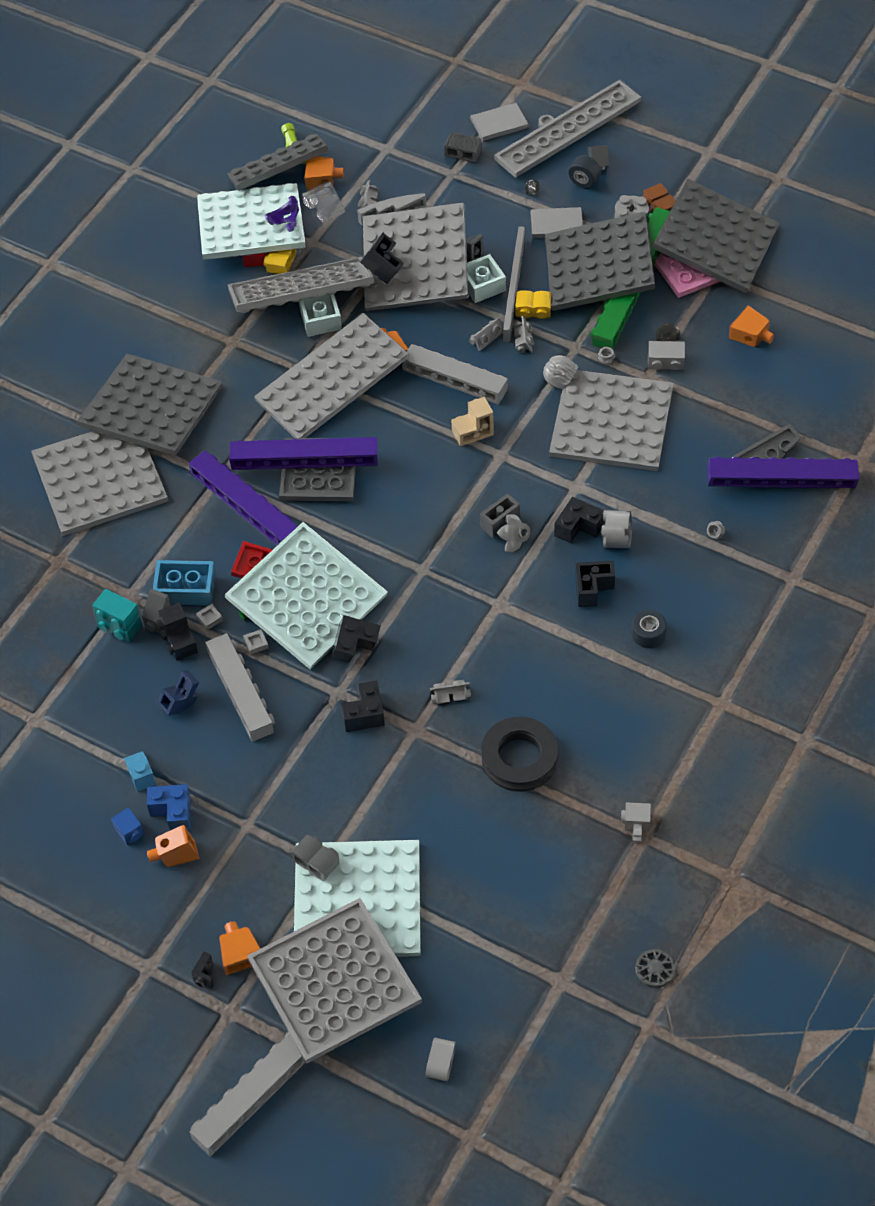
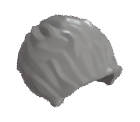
(559, 371)

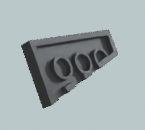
(774, 445)

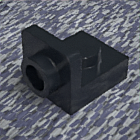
(202, 970)

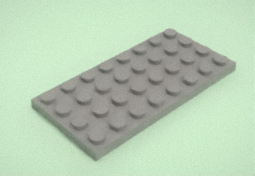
(299, 284)
(331, 377)

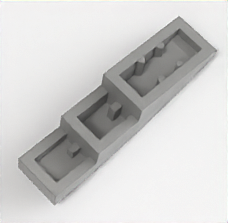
(395, 204)

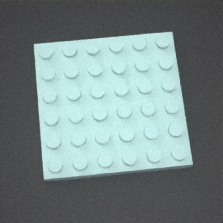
(236, 222)
(304, 593)
(378, 873)

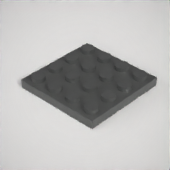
(317, 483)

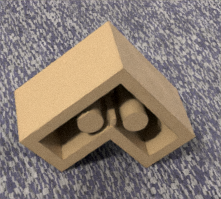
(475, 424)

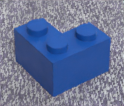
(172, 802)

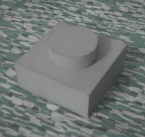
(209, 617)
(255, 641)

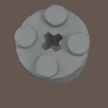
(630, 205)
(617, 529)

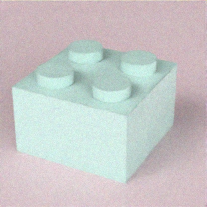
(485, 278)
(320, 314)

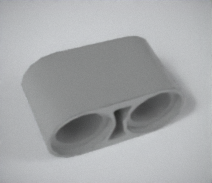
(440, 1059)

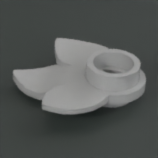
(512, 533)

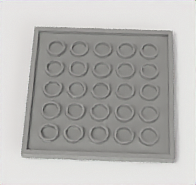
(433, 255)
(612, 420)
(97, 480)
(334, 980)

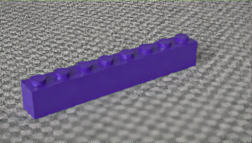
(303, 453)
(782, 472)
(241, 497)

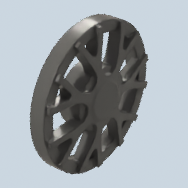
(655, 968)

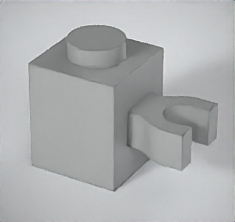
(636, 819)

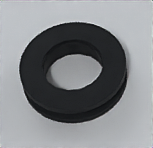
(519, 778)

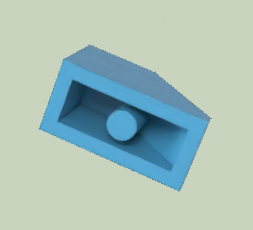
(140, 771)

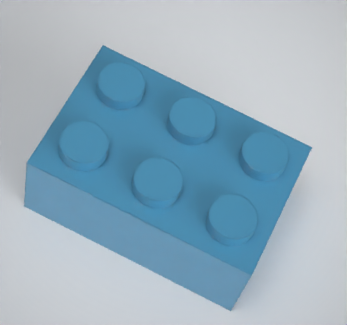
(186, 581)

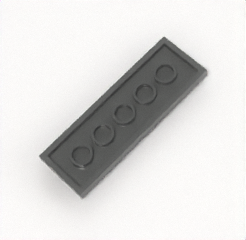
(277, 162)

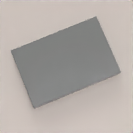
(499, 121)
(553, 220)

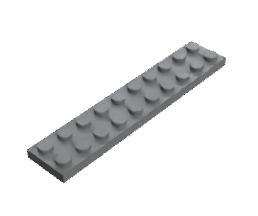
(567, 128)

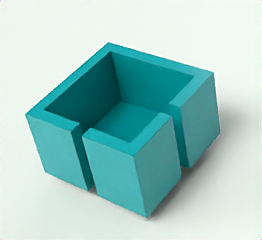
(117, 615)

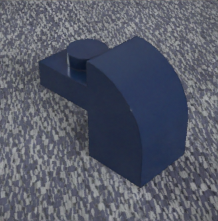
(181, 696)

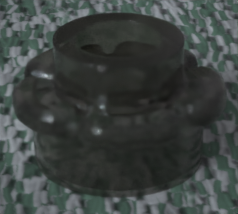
(532, 187)

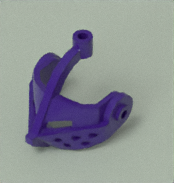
(290, 207)

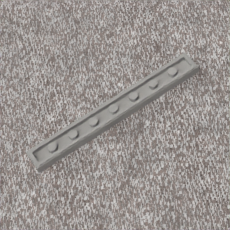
(514, 282)

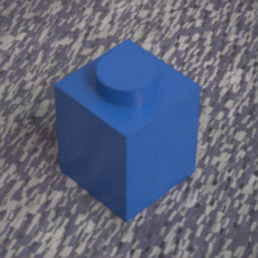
(127, 826)

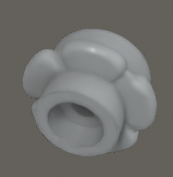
(606, 355)
(711, 530)

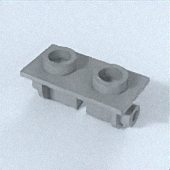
(369, 195)
(523, 330)
(487, 334)
(442, 692)

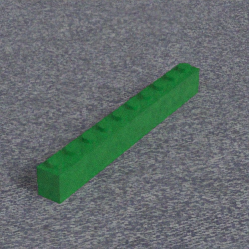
(619, 308)

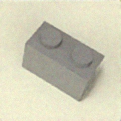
(666, 355)

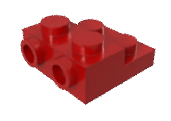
(248, 558)

